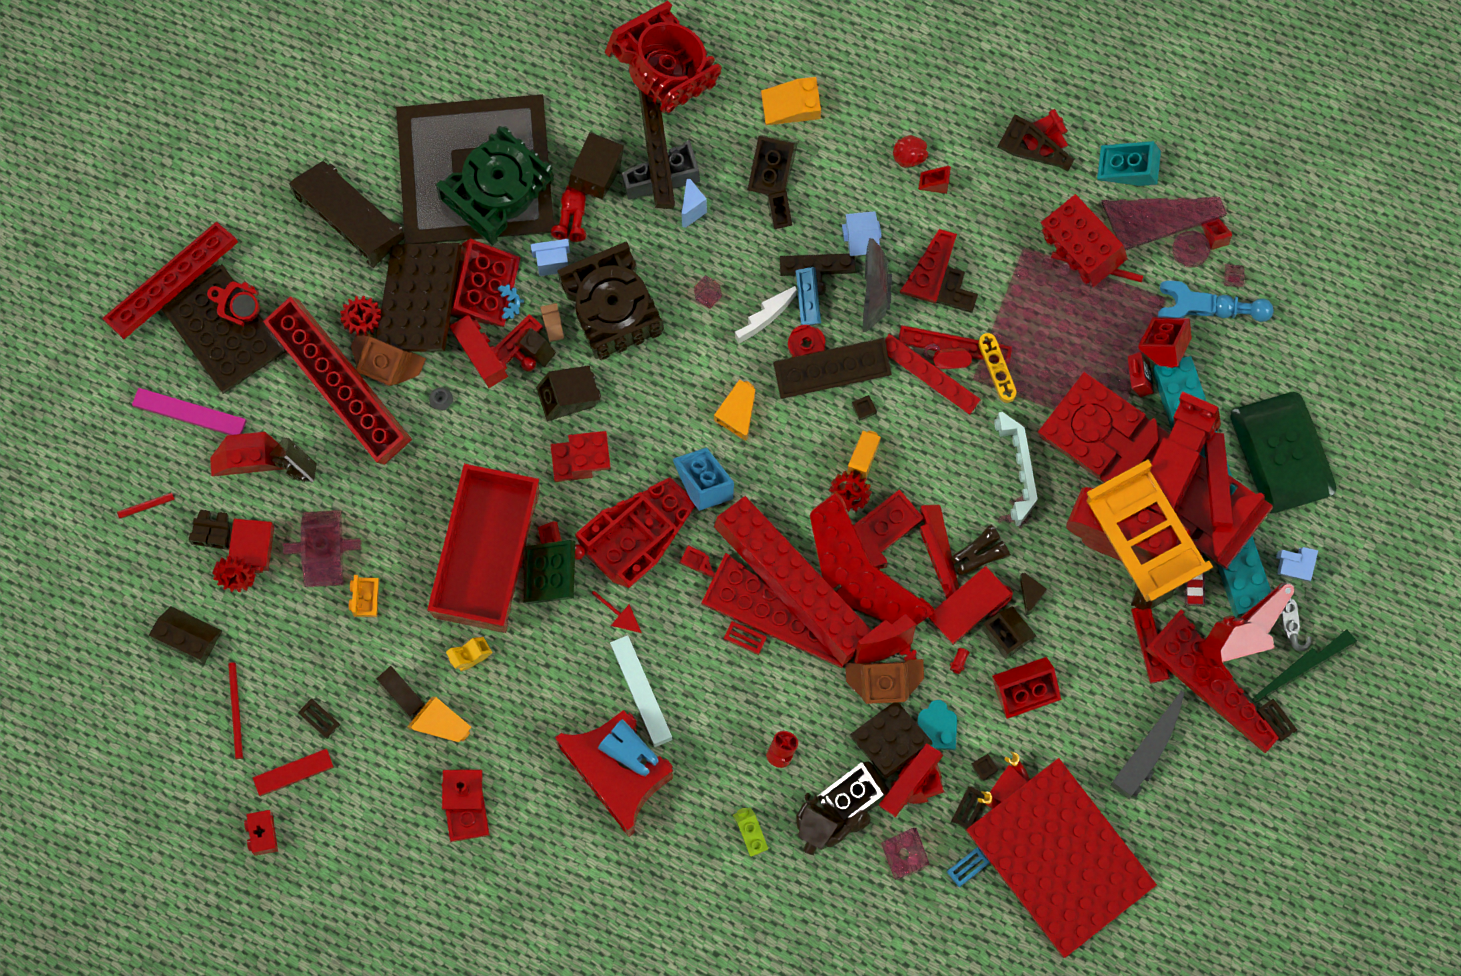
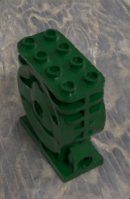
(490, 160)

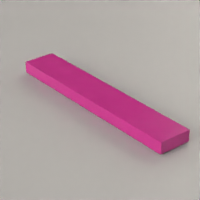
(188, 412)

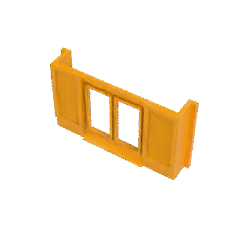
(1128, 495)

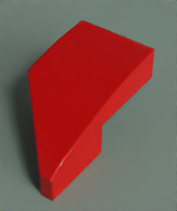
(697, 561)

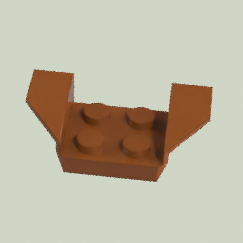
(385, 361)
(885, 681)

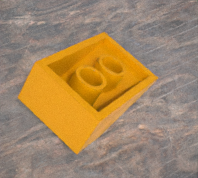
(792, 102)

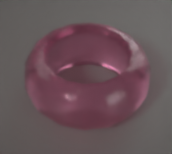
(929, 347)

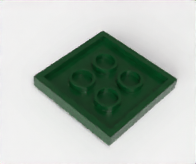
(549, 572)

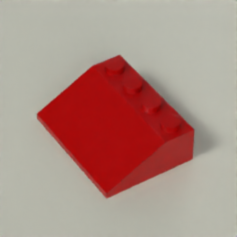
(478, 279)

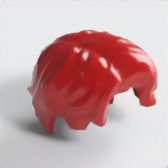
(910, 151)

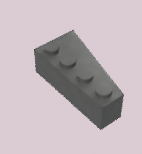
(682, 167)

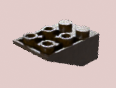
(294, 460)

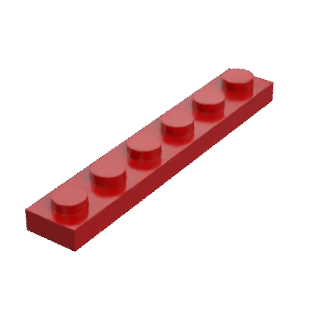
(931, 375)

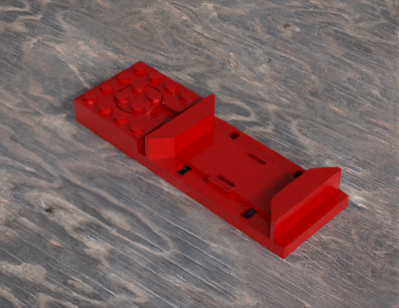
(1113, 436)

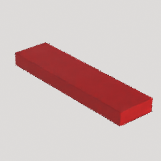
(1146, 633)
(293, 772)
(911, 780)

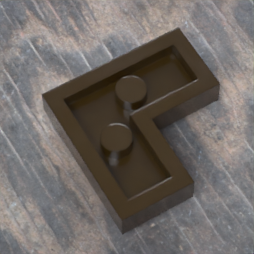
(952, 295)

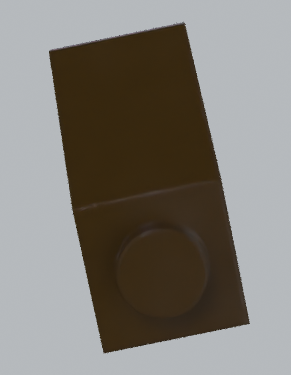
(535, 347)

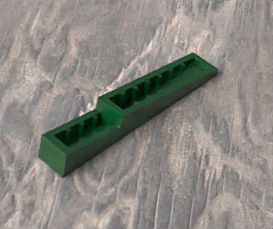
(1307, 663)

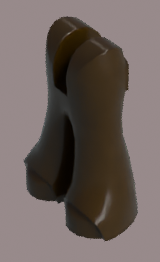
(987, 538)

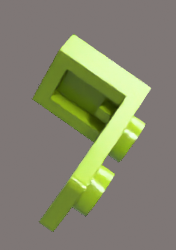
(750, 831)

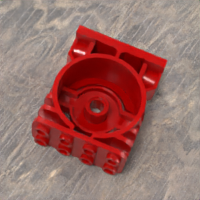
(671, 52)

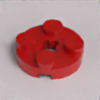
(807, 333)

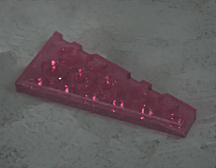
(1152, 219)

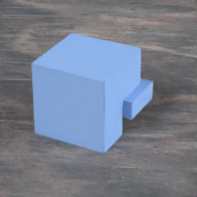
(859, 229)
(550, 256)
(1297, 565)

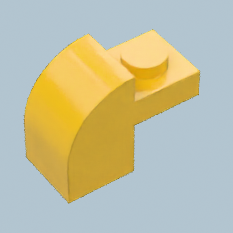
(469, 654)

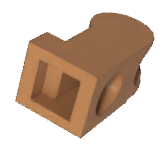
(552, 322)

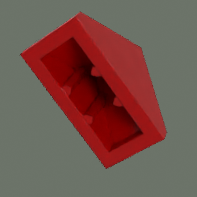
(935, 180)
(1217, 234)

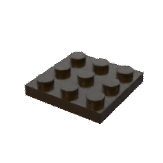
(890, 739)

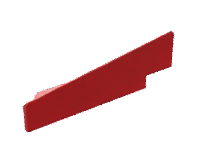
(938, 547)

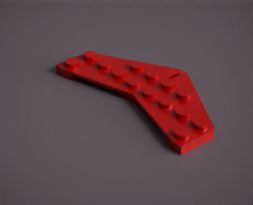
(846, 563)

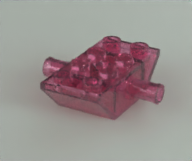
(324, 564)

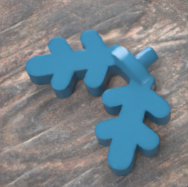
(513, 307)

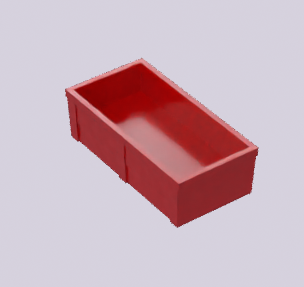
(484, 548)

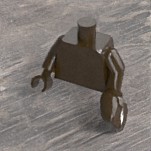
(824, 829)

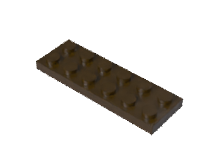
(832, 368)

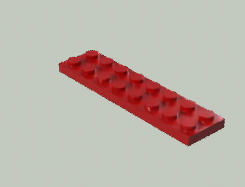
(170, 280)

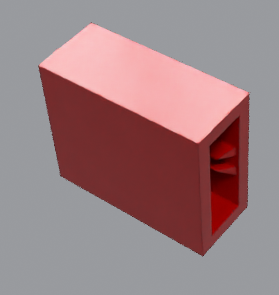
(252, 542)

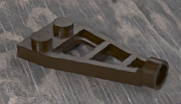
(1014, 134)

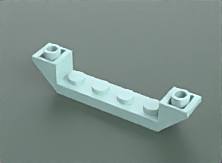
(1007, 427)

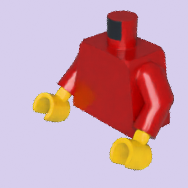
(1009, 782)

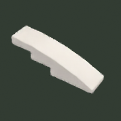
(770, 310)

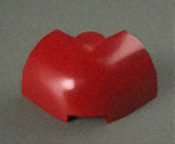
(930, 787)

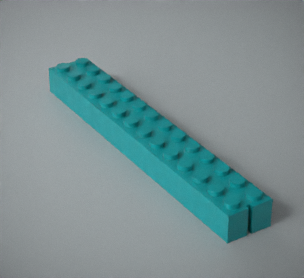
(1245, 577)

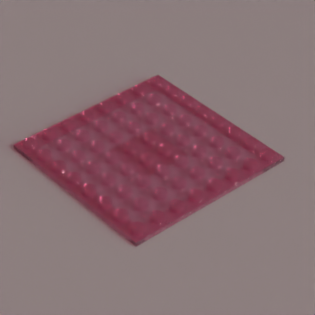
(1067, 329)

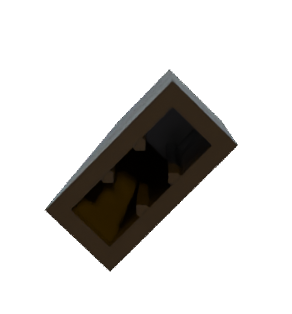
(400, 692)

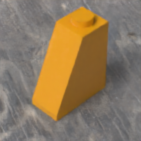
(737, 409)
(864, 454)
(440, 721)

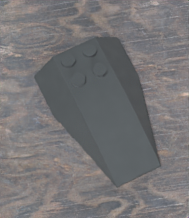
(877, 285)

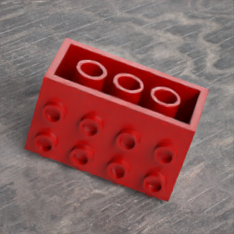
(1083, 241)

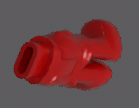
(572, 203)

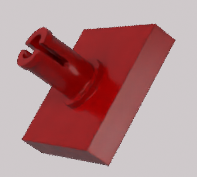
(462, 789)

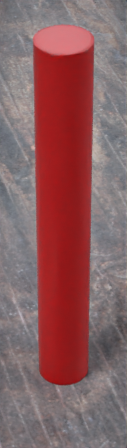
(145, 505)

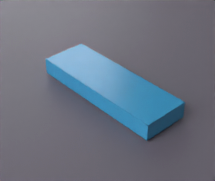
(808, 296)

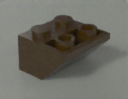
(1008, 632)

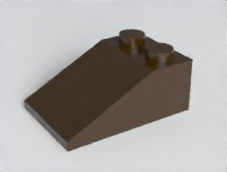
(771, 165)
(855, 791)

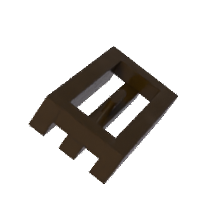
(1284, 717)
(331, 730)
(961, 822)

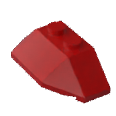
(244, 454)

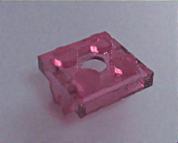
(917, 857)

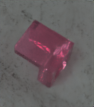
(707, 292)

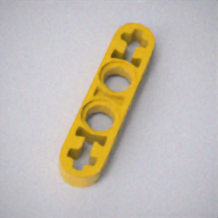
(999, 367)

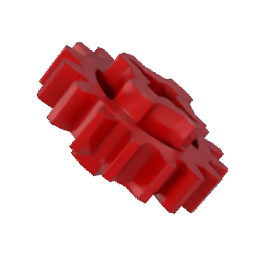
(351, 318)
(851, 490)
(234, 574)

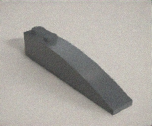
(1147, 754)

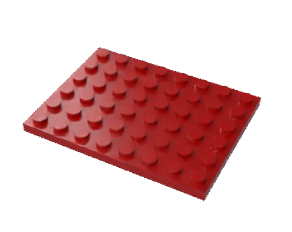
(1061, 857)

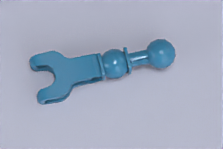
(1208, 304)

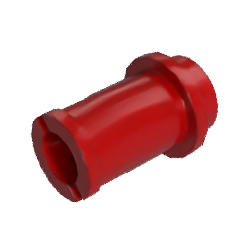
(959, 661)

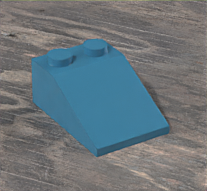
(704, 479)

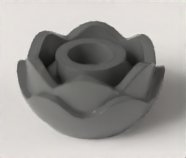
(446, 401)

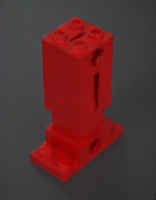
(1179, 454)

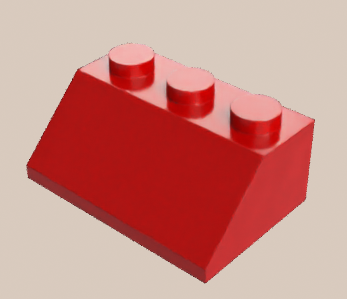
(1166, 340)
(1027, 687)

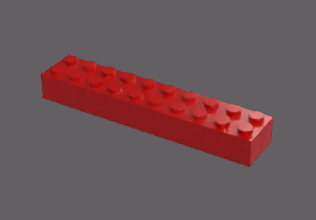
(337, 380)
(792, 579)

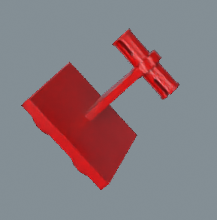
(1053, 128)

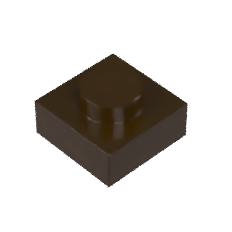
(864, 407)
(984, 767)

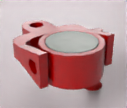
(242, 305)

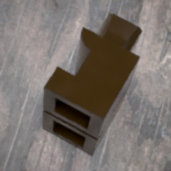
(209, 532)

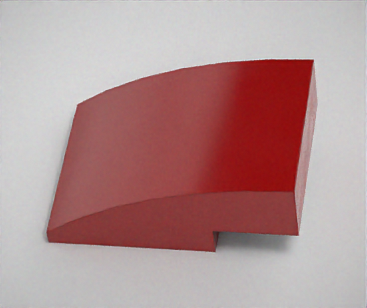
(885, 640)

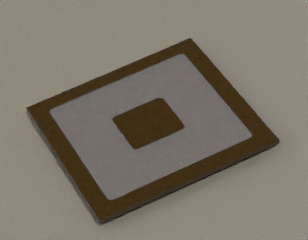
(437, 142)

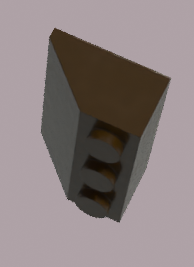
(185, 634)

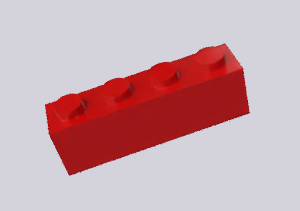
(478, 350)

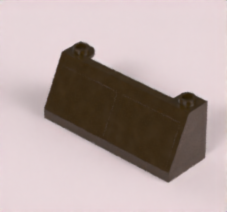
(347, 211)

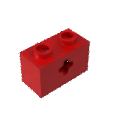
(268, 841)

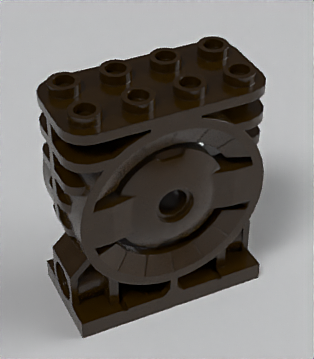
(610, 273)

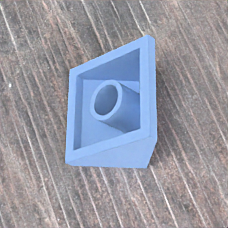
(693, 205)

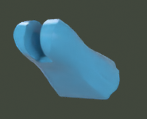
(628, 748)

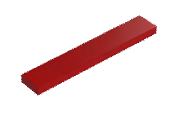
(921, 338)
(1218, 481)

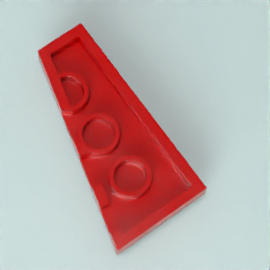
(930, 271)

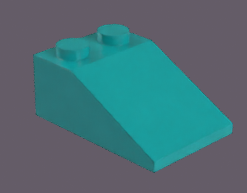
(1130, 163)

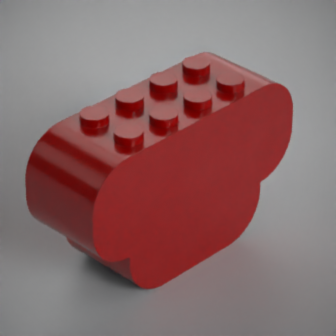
(1086, 526)

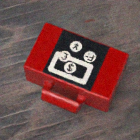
(1140, 374)

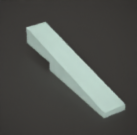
(641, 691)

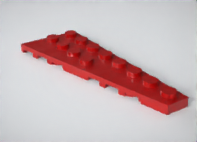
(750, 601)
(1181, 652)

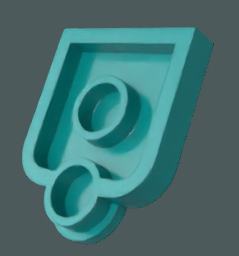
(939, 725)

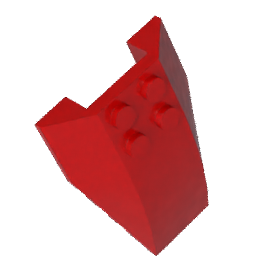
(636, 532)

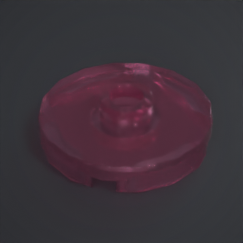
(1189, 257)

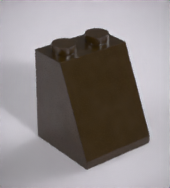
(596, 166)
(568, 392)

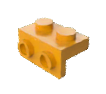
(365, 596)

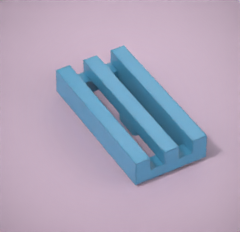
(955, 877)

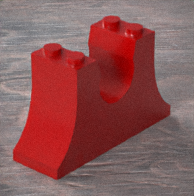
(617, 788)

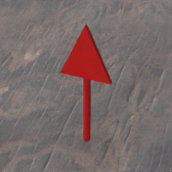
(625, 620)

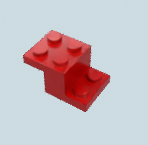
(580, 456)

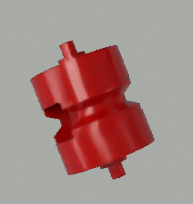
(782, 749)

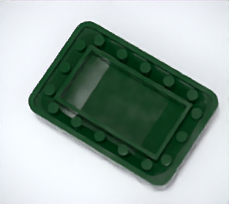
(1283, 451)

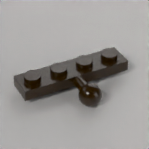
(823, 263)

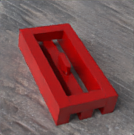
(742, 628)

